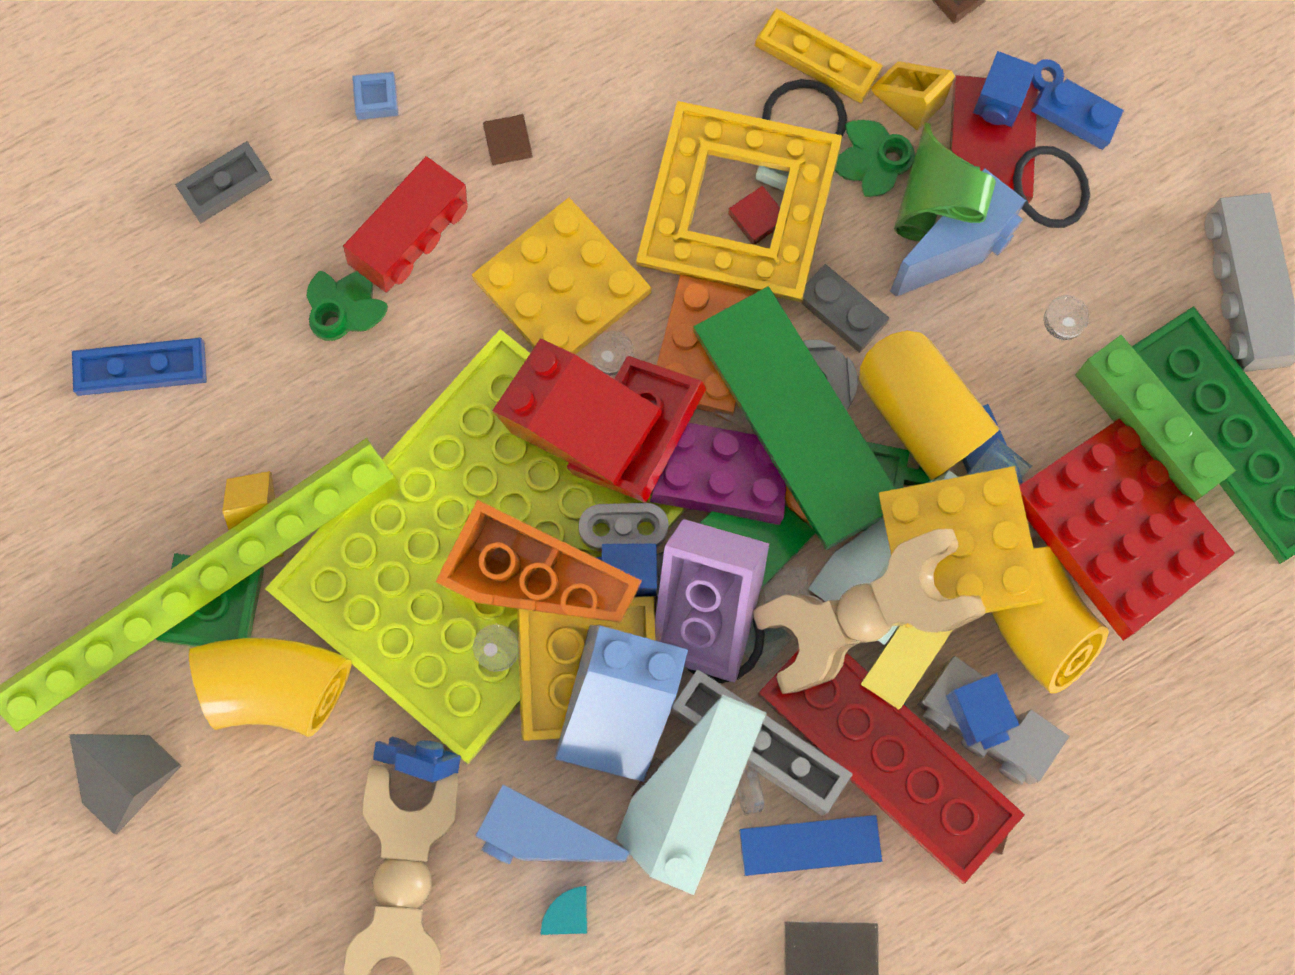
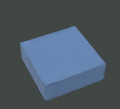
(375, 95)

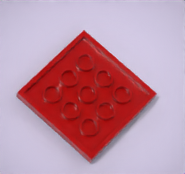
(1122, 527)

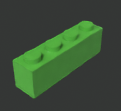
(1168, 433)

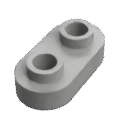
(623, 524)

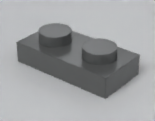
(223, 182)
(843, 308)

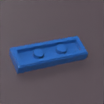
(139, 366)
(810, 845)

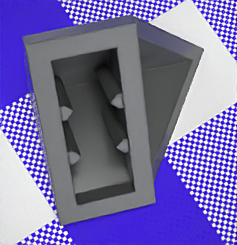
(119, 774)

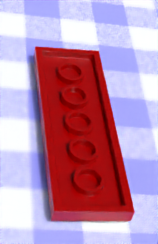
(900, 767)

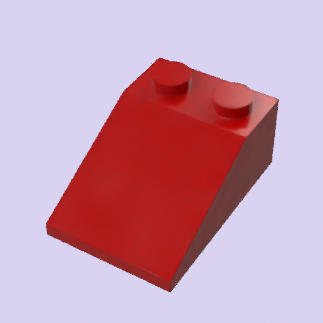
(576, 412)

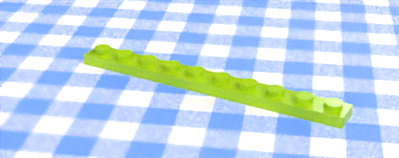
(191, 584)

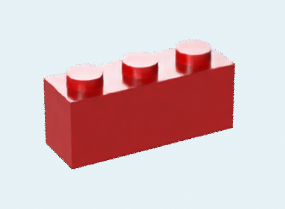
(406, 225)

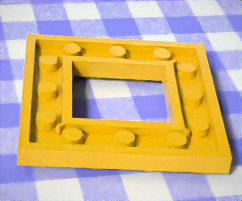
(706, 131)

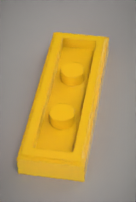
(818, 55)

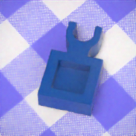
(424, 761)

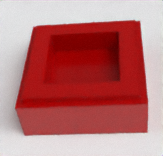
(756, 215)

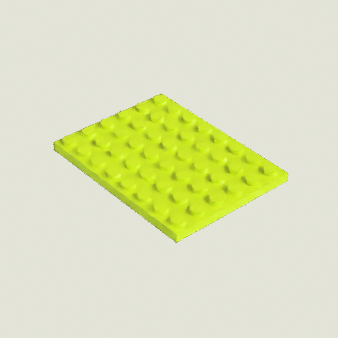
(374, 567)

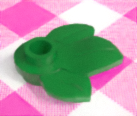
(867, 157)
(347, 300)

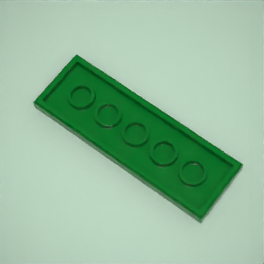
(796, 416)
(1236, 420)

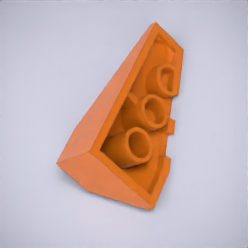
(523, 568)

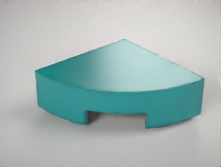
(567, 913)

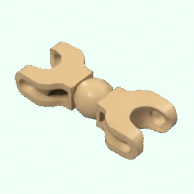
(868, 611)
(402, 879)

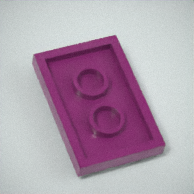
(722, 474)

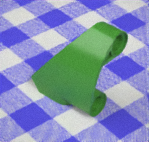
(941, 186)

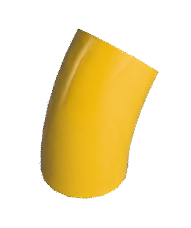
(924, 401)
(1057, 636)
(268, 683)

